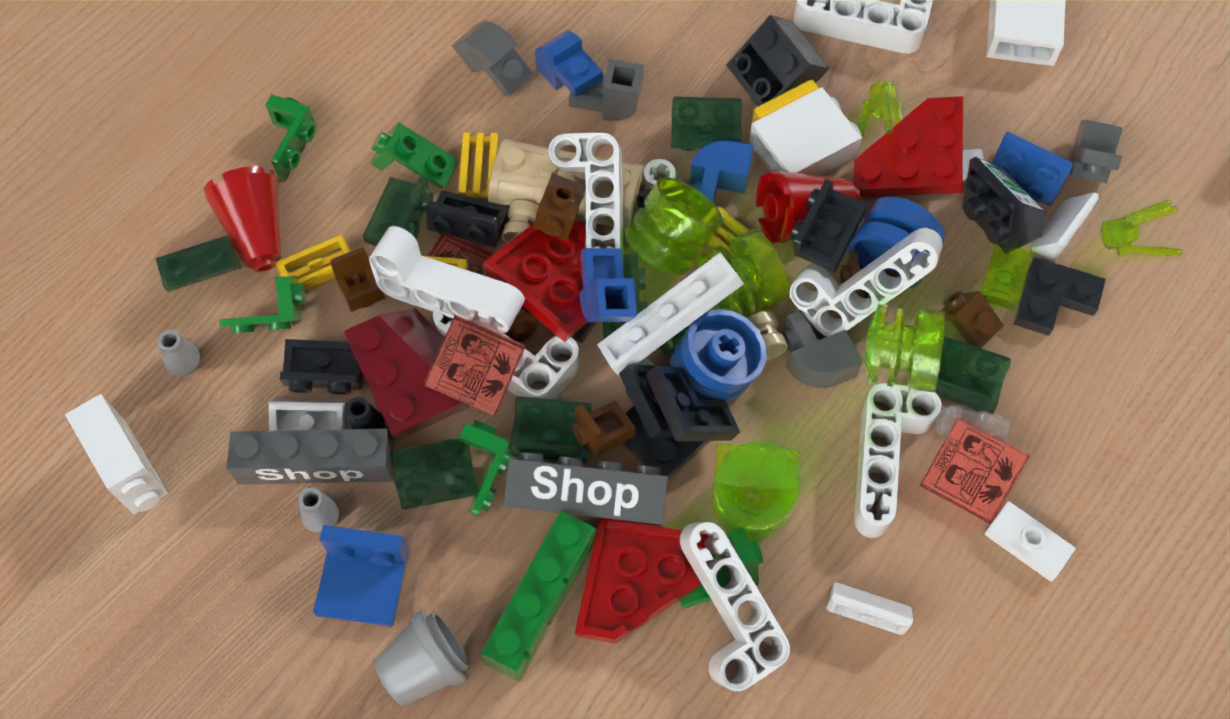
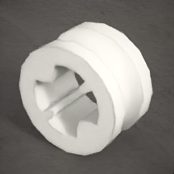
(654, 168)

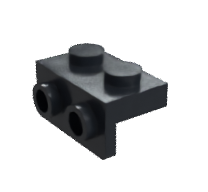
(466, 218)
(827, 227)
(320, 365)

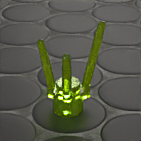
(882, 104)
(1122, 231)

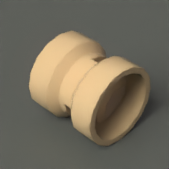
(521, 216)
(767, 325)

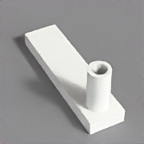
(670, 314)

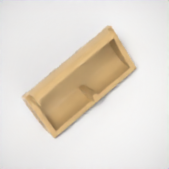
(525, 170)

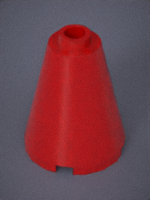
(786, 199)
(249, 214)

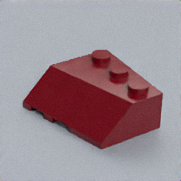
(395, 360)

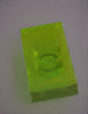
(1006, 277)
(755, 468)

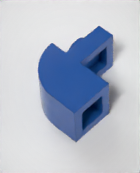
(567, 64)
(721, 166)
(605, 290)

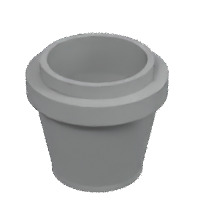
(422, 660)

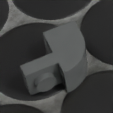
(492, 49)
(614, 95)
(1095, 151)
(822, 361)

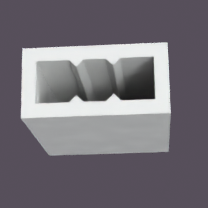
(1026, 30)
(806, 136)
(116, 455)

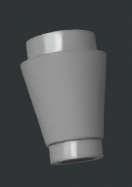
(177, 353)
(317, 509)

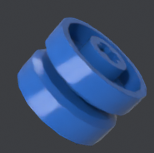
(887, 224)
(720, 355)

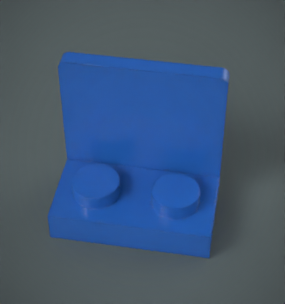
(1033, 167)
(361, 575)

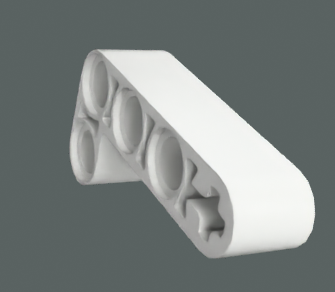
(866, 21)
(596, 172)
(871, 279)
(440, 286)
(538, 367)
(886, 459)
(727, 601)

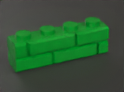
(539, 596)

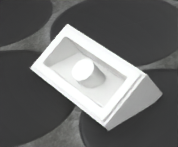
(1064, 226)
(307, 414)
(870, 609)

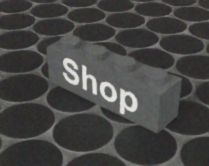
(311, 456)
(585, 490)

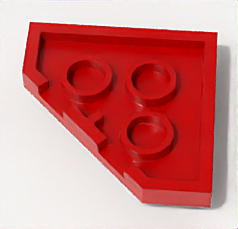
(919, 154)
(546, 274)
(632, 578)

